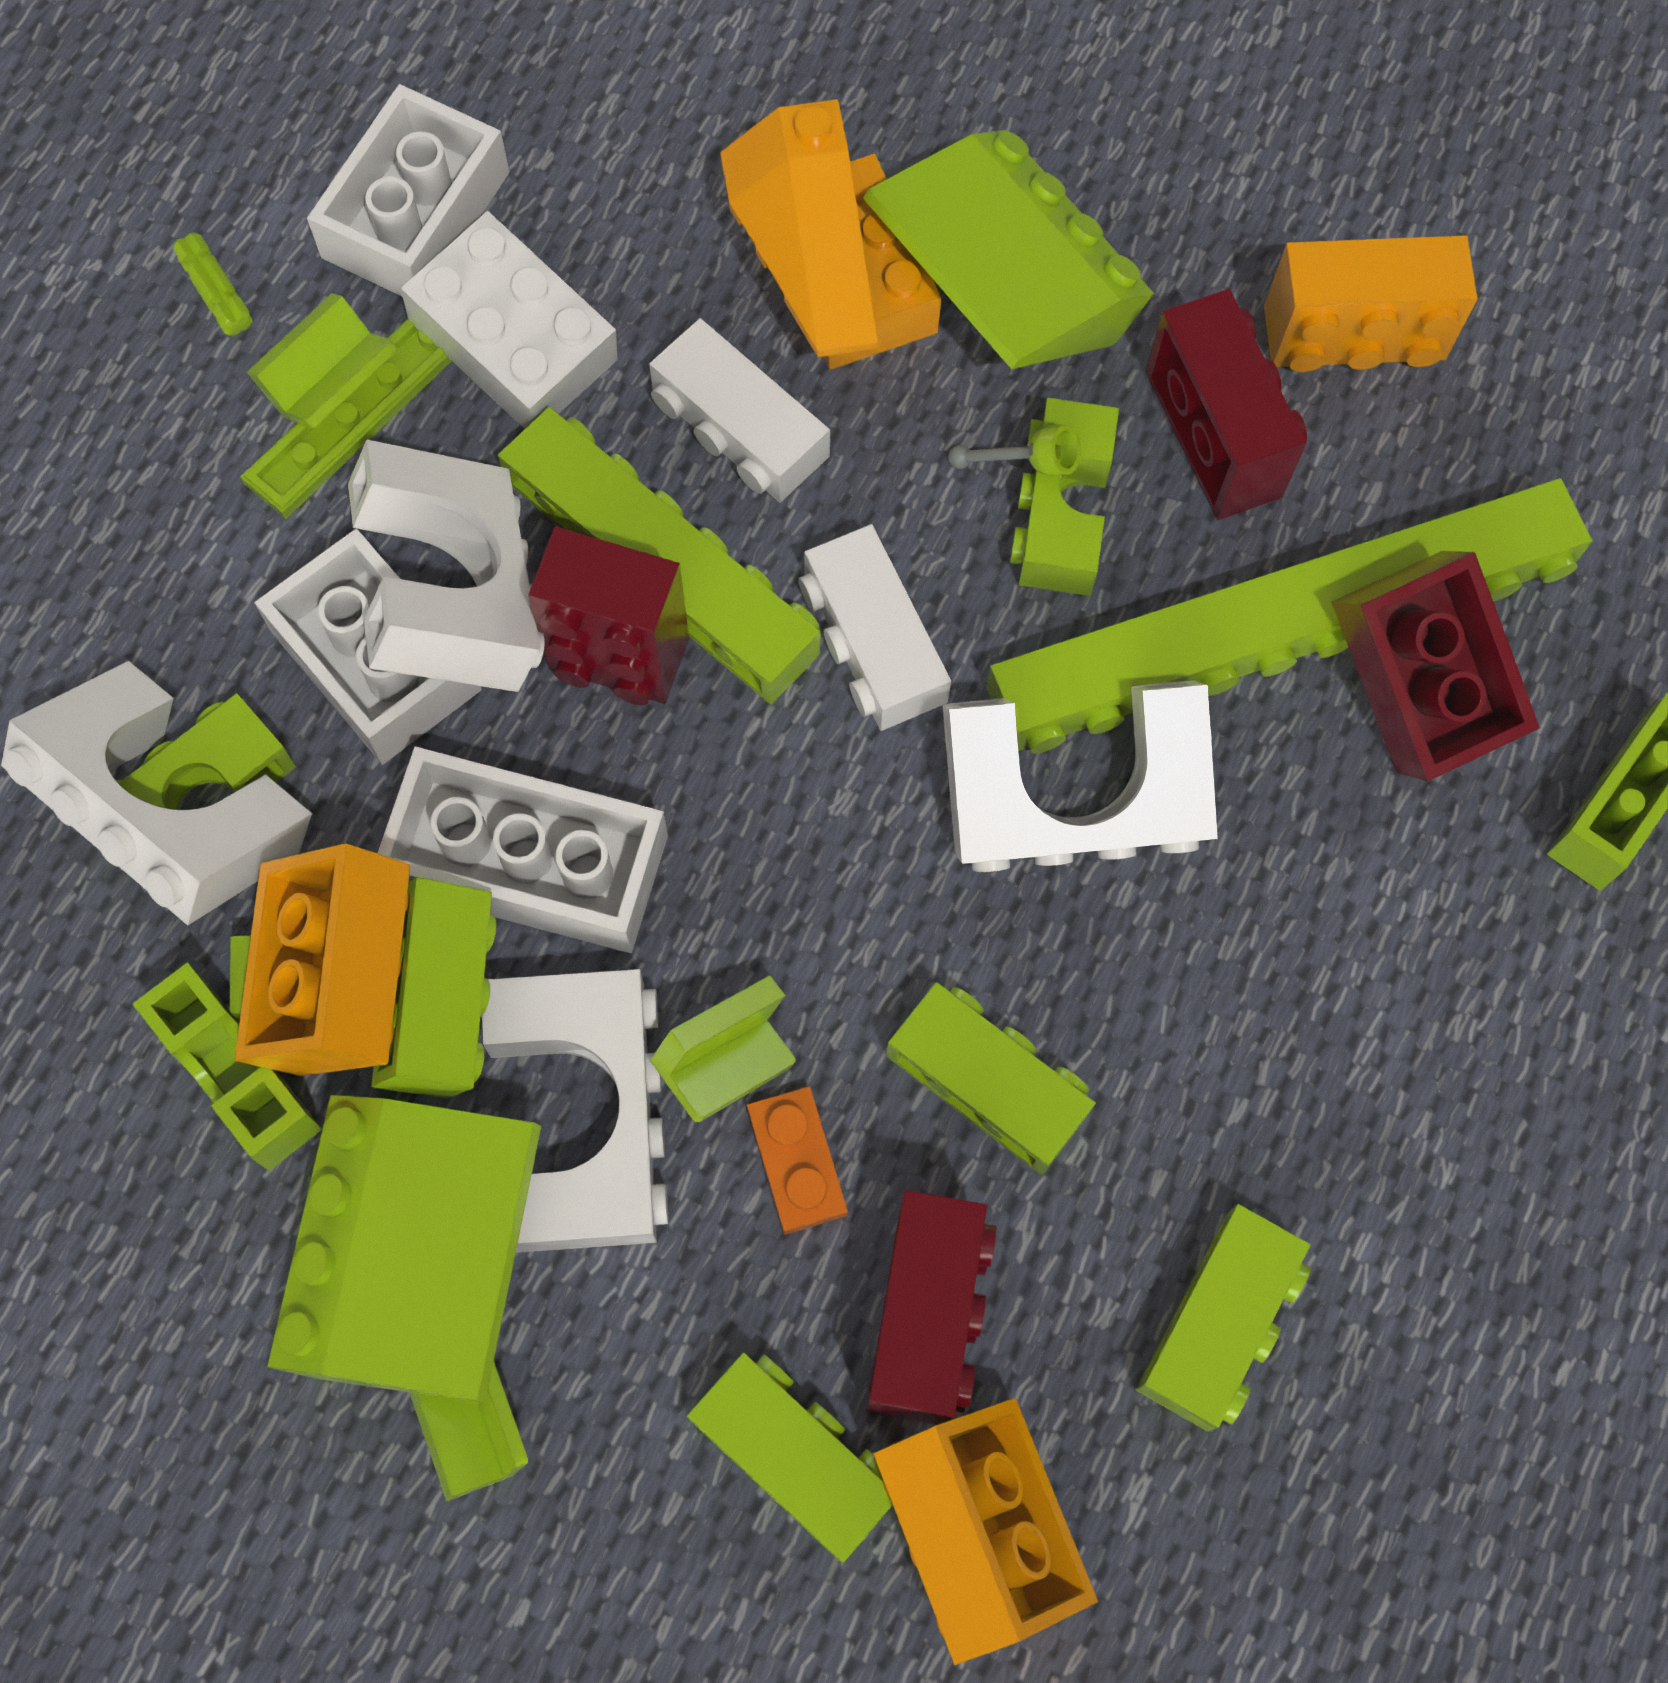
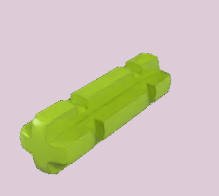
(212, 284)

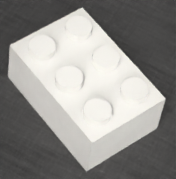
(408, 189)
(510, 321)
(321, 626)

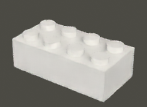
(540, 847)

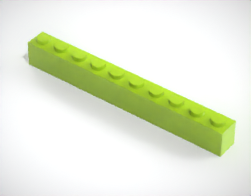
(1274, 616)

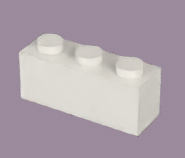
(738, 411)
(874, 628)

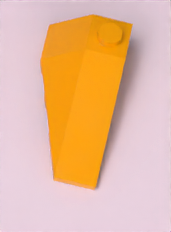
(799, 206)

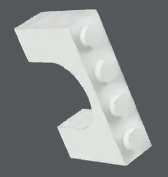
(471, 513)
(1163, 803)
(179, 856)
(605, 1021)

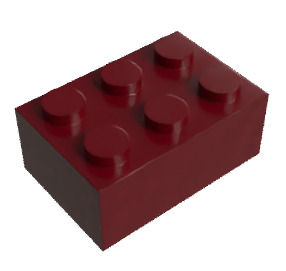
(1225, 403)
(610, 616)
(1436, 664)
(931, 1309)

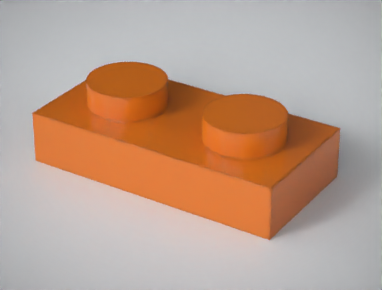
(797, 1160)

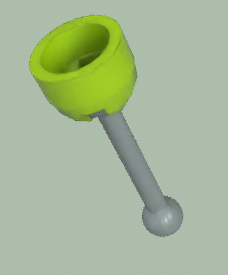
(1040, 452)

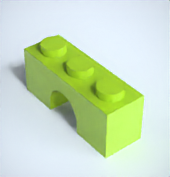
(1061, 544)
(222, 748)
(246, 1097)

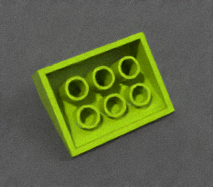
(1012, 249)
(406, 1248)

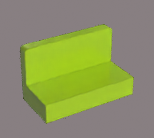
(320, 362)
(724, 1051)
(471, 1440)

